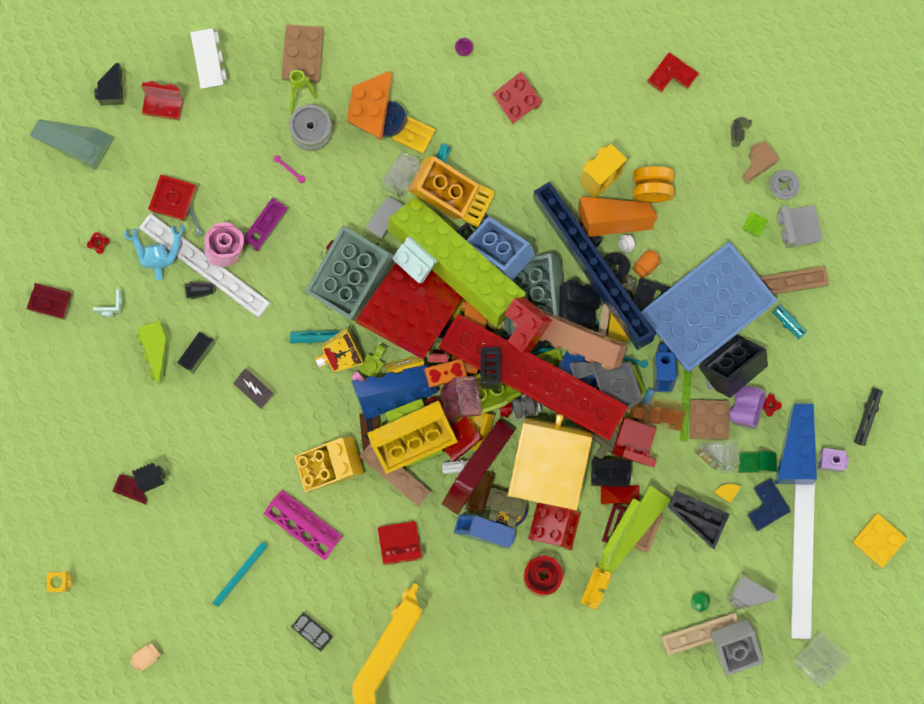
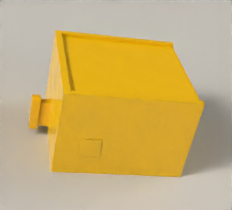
(550, 462)

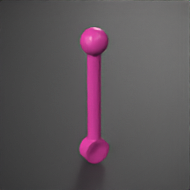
(301, 179)

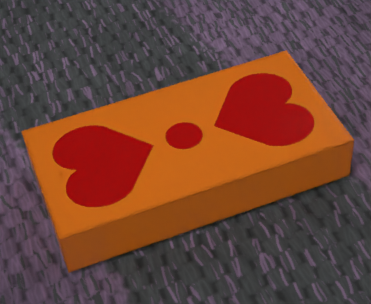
(444, 373)

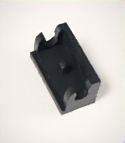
(610, 473)

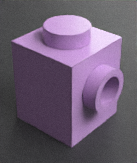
(833, 460)

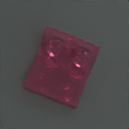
(461, 398)

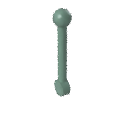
(199, 232)

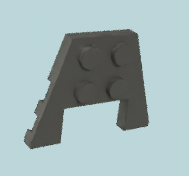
(617, 383)

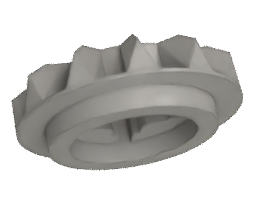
(783, 176)

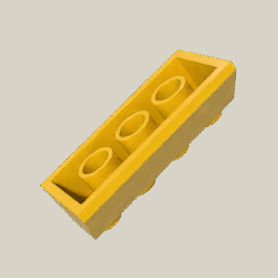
(412, 437)

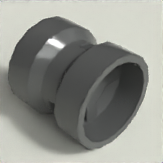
(523, 407)

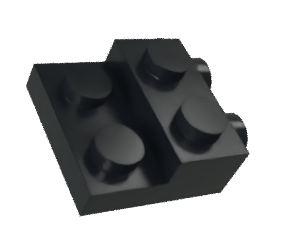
(579, 303)

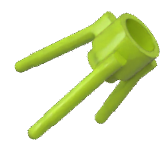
(297, 82)

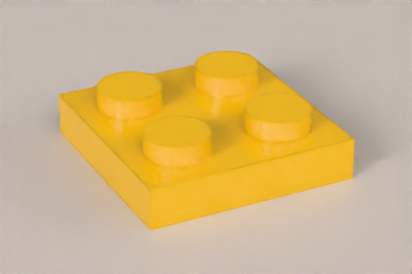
(879, 540)

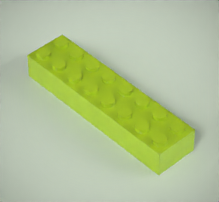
(457, 260)

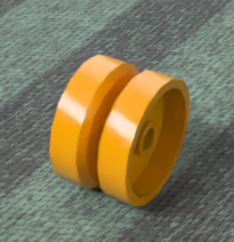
(653, 184)

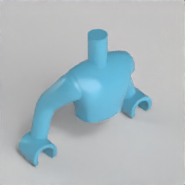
(156, 255)

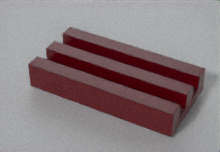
(614, 508)

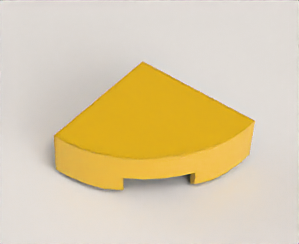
(727, 492)

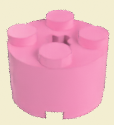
(225, 254)

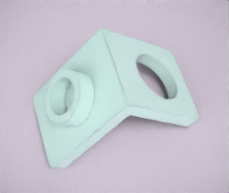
(109, 311)

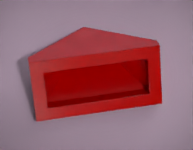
(619, 495)

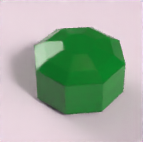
(700, 602)

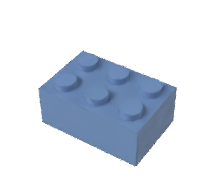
(502, 247)

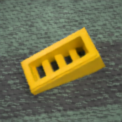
(483, 195)

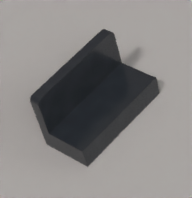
(196, 352)

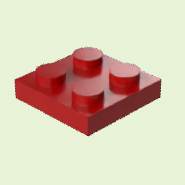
(172, 197)

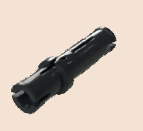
(876, 396)

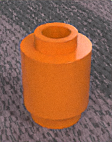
(646, 263)

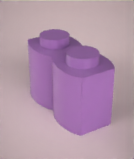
(747, 407)

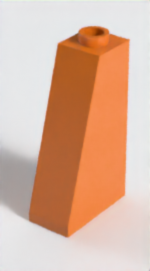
(614, 216)

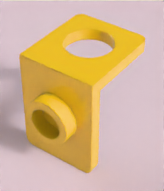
(66, 581)

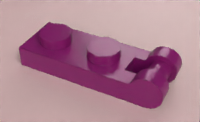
(265, 224)

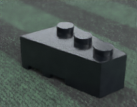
(699, 516)

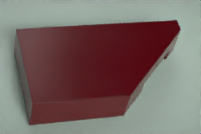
(128, 488)

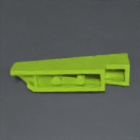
(632, 527)

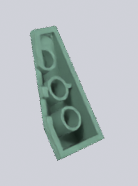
(78, 142)

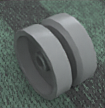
(319, 127)

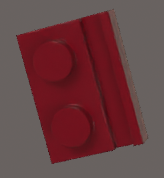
(49, 301)

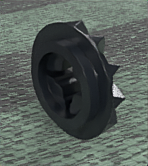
(618, 259)

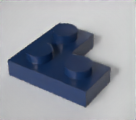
(773, 506)

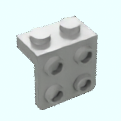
(799, 226)

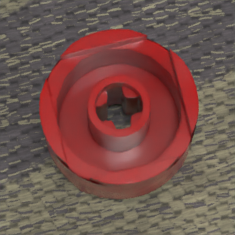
(553, 572)

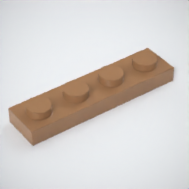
(796, 280)
(399, 478)

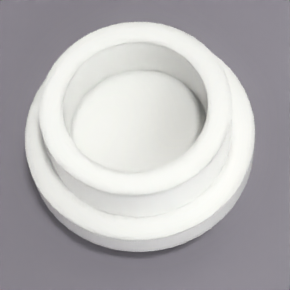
(626, 243)

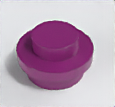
(464, 47)

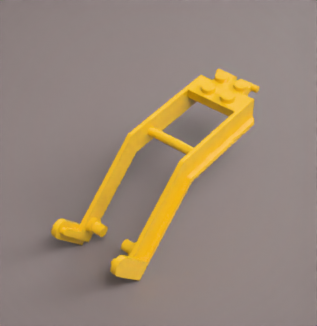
(388, 648)

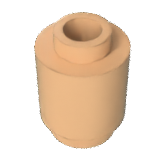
(144, 657)

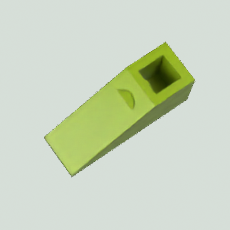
(155, 346)

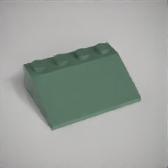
(350, 273)
(541, 283)

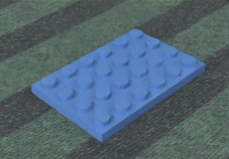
(708, 306)

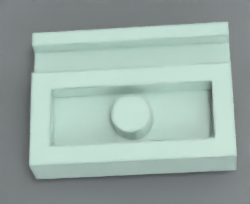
(414, 260)

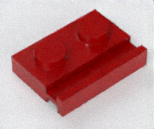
(466, 436)

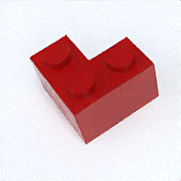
(530, 322)

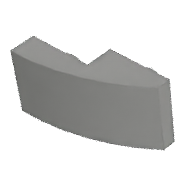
(379, 222)

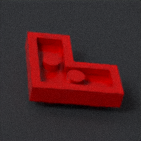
(669, 69)

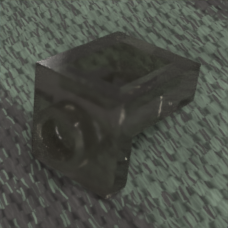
(737, 130)

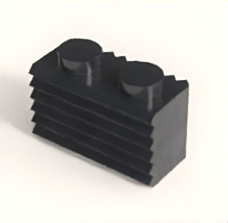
(149, 477)

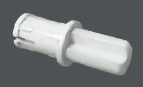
(453, 467)

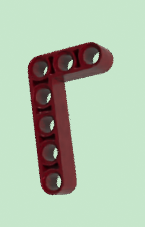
(477, 466)

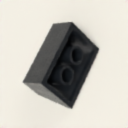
(734, 365)

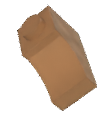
(761, 159)

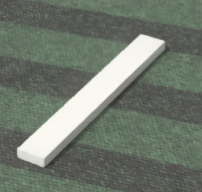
(198, 262)
(802, 561)

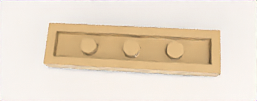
(695, 635)

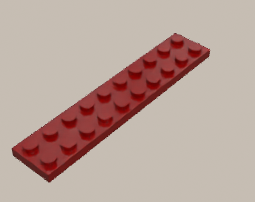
(536, 378)

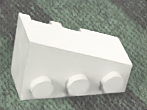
(208, 58)

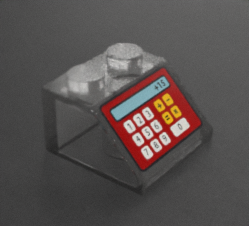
(719, 455)

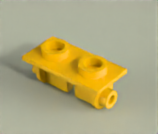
(593, 596)

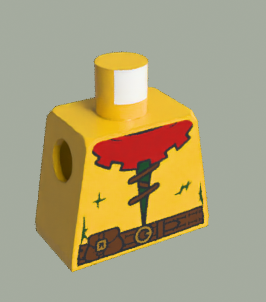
(340, 352)

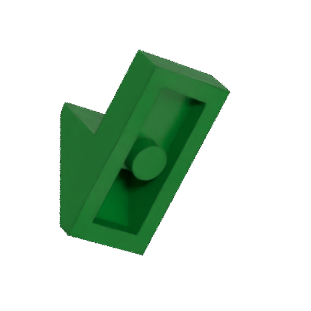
(757, 462)

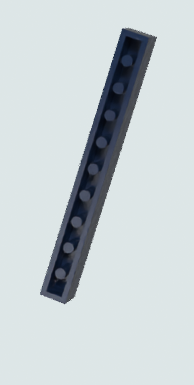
(593, 266)

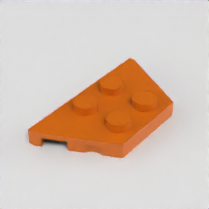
(370, 104)

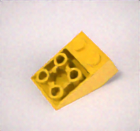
(329, 464)

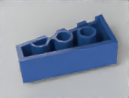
(392, 391)
(799, 449)

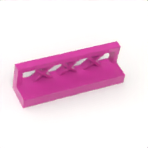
(305, 521)

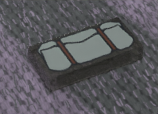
(312, 632)

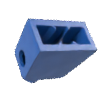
(664, 370)

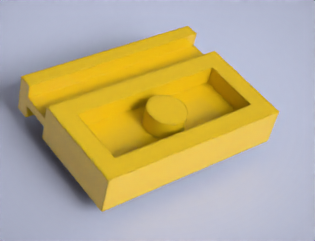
(415, 135)

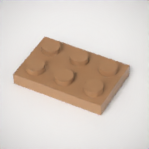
(302, 51)

